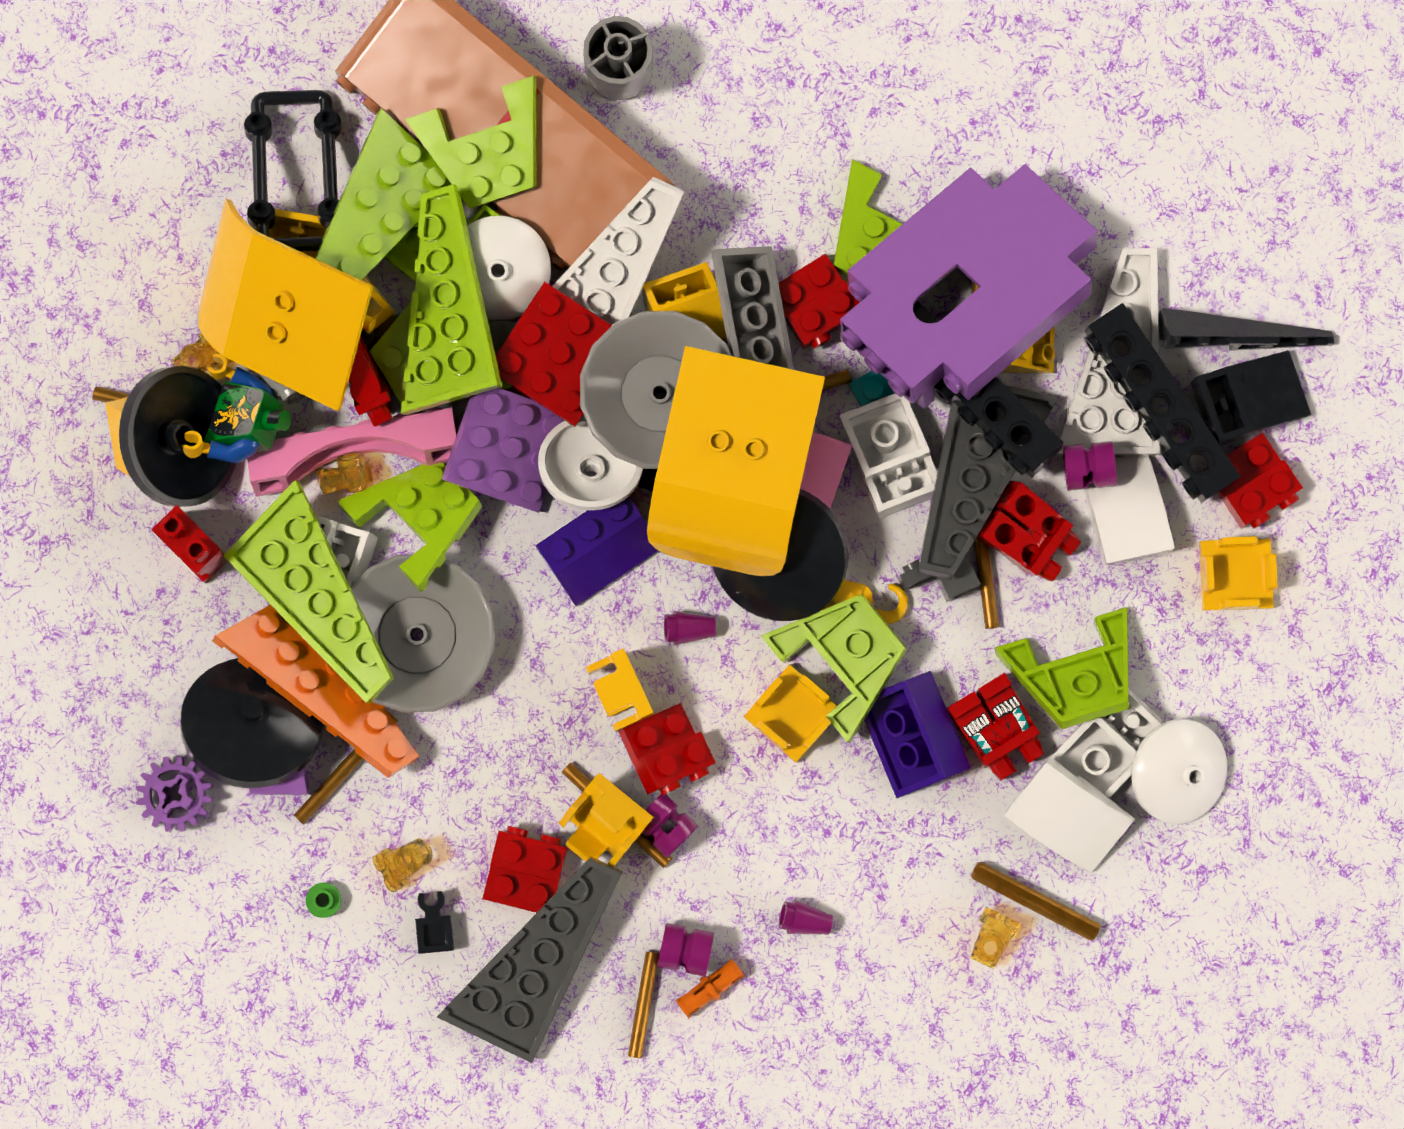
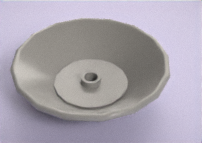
(625, 371)
(455, 630)

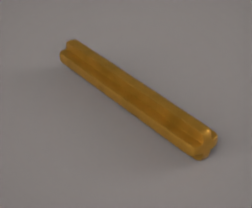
(1035, 901)

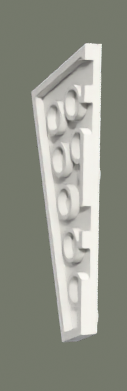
(618, 261)
(1098, 404)

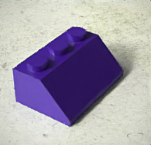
(597, 549)
(915, 735)

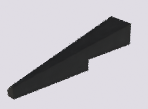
(1196, 329)

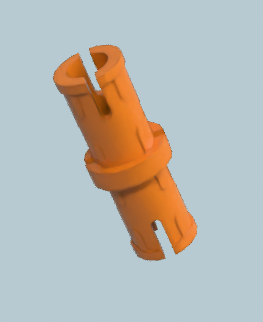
(710, 988)

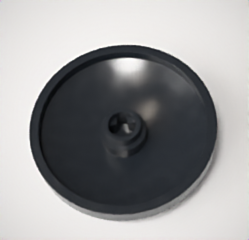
(153, 432)
(811, 573)
(245, 729)

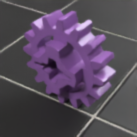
(165, 808)

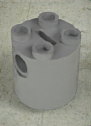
(618, 58)

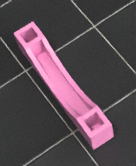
(420, 436)

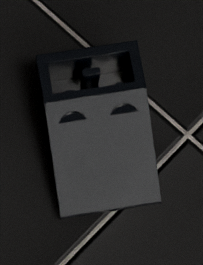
(1250, 397)

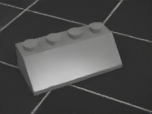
(752, 305)

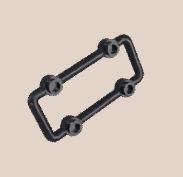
(259, 129)

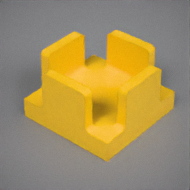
(1237, 574)
(620, 689)
(791, 713)
(604, 821)

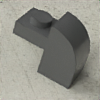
(961, 583)

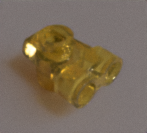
(201, 351)
(351, 474)
(402, 862)
(997, 929)

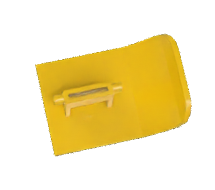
(282, 311)
(733, 462)

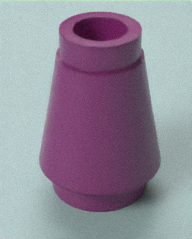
(688, 627)
(804, 919)

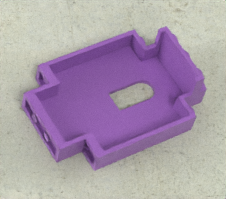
(1011, 242)

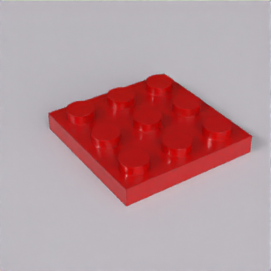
(549, 352)

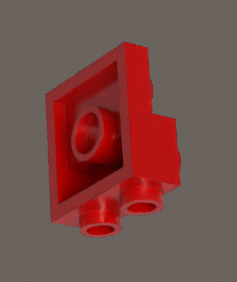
(815, 301)
(1262, 484)
(666, 750)
(524, 869)

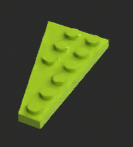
(379, 199)
(448, 318)
(301, 579)

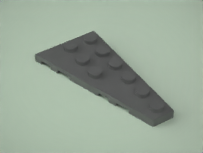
(969, 485)
(526, 980)

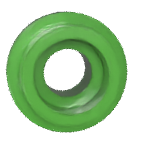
(334, 900)

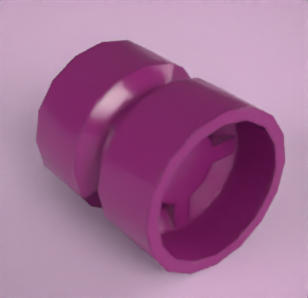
(1089, 465)
(662, 810)
(685, 949)

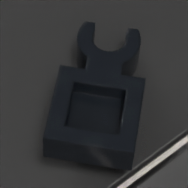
(434, 930)

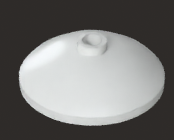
(520, 252)
(571, 453)
(1164, 768)

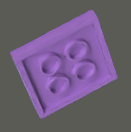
(501, 447)

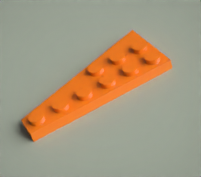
(312, 685)

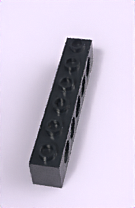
(1120, 325)
(1018, 417)

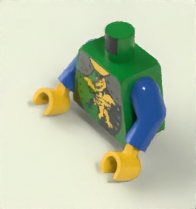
(242, 419)

